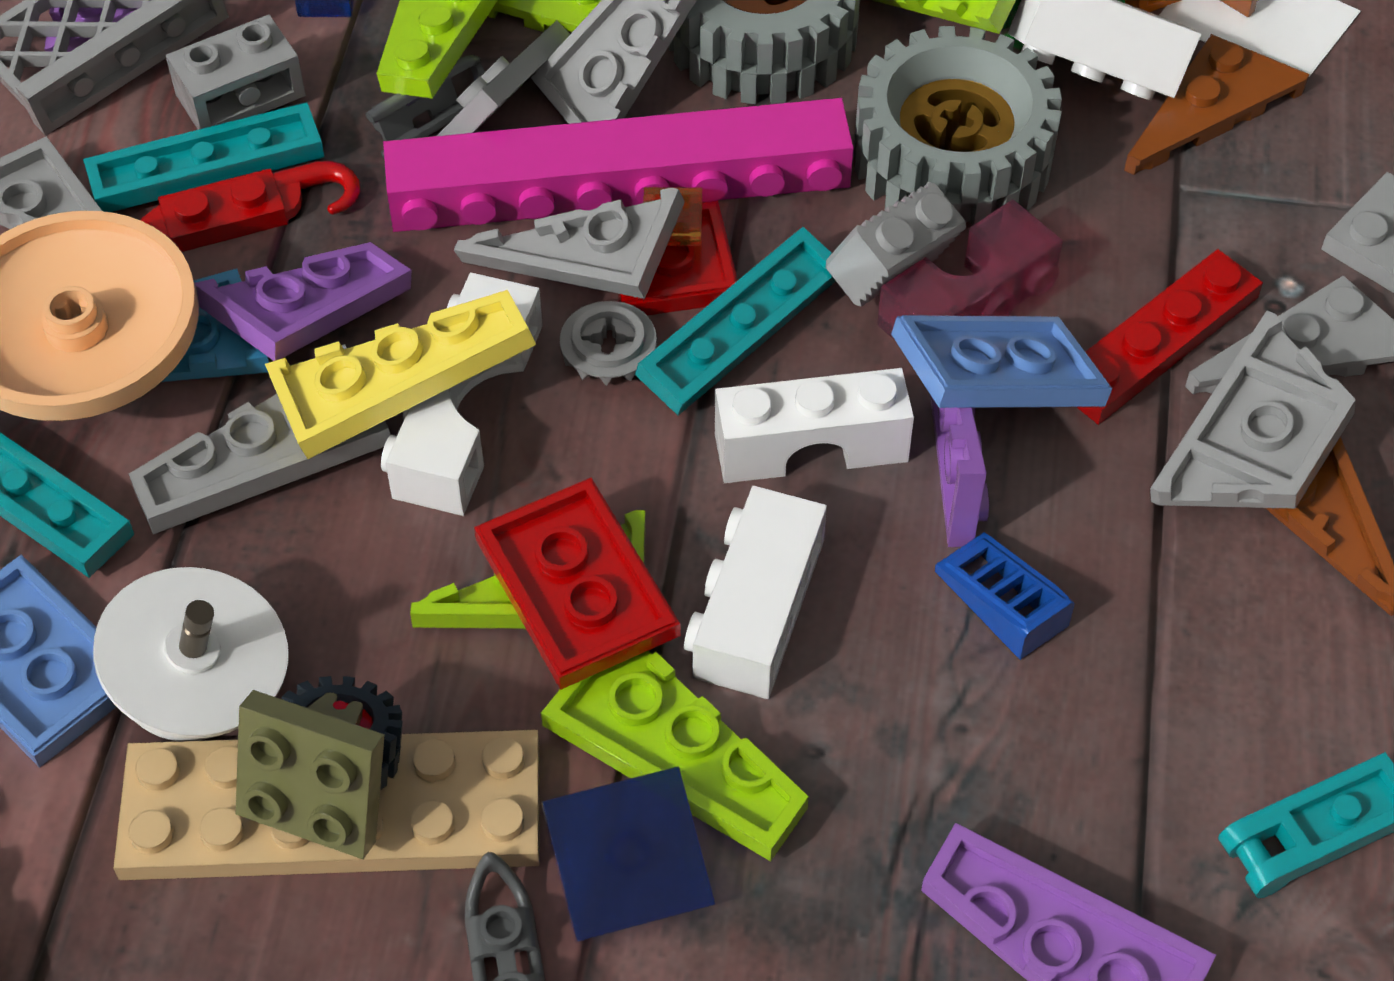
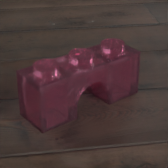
(1009, 262)

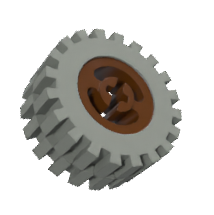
(766, 45)

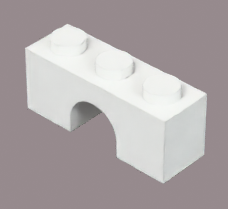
(770, 421)

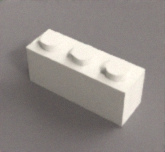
(1109, 40)
(756, 591)

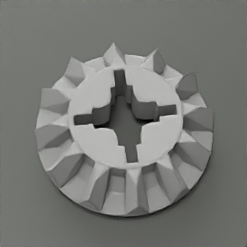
(588, 326)

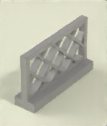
(101, 64)

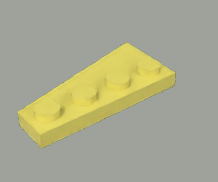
(368, 383)

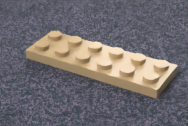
(441, 811)

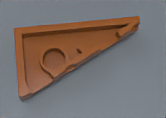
(1216, 93)
(1342, 528)

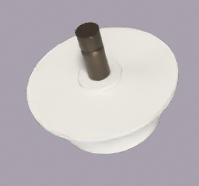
(188, 651)

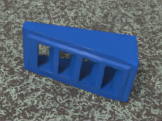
(1019, 633)

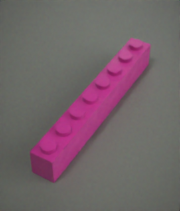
(596, 162)

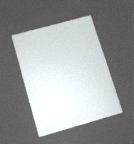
(1283, 30)

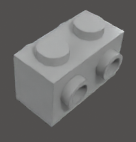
(236, 74)

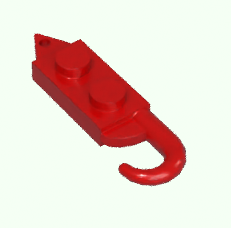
(246, 203)

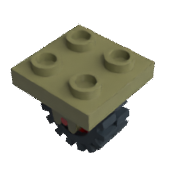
(318, 761)

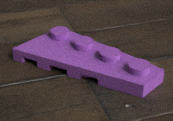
(1050, 924)

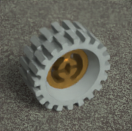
(927, 90)

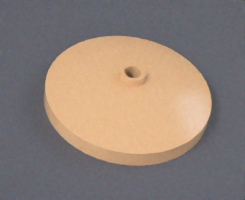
(89, 313)

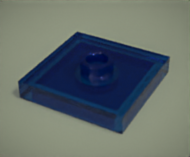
(627, 853)

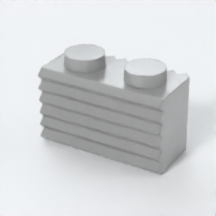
(894, 241)

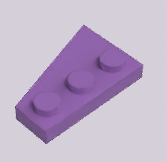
(305, 303)

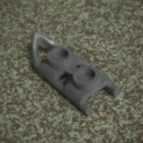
(395, 114)
(501, 929)

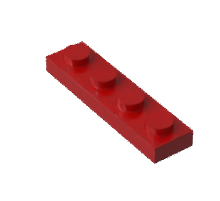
(1170, 328)

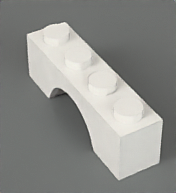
(436, 450)

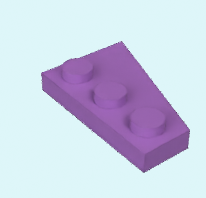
(960, 472)

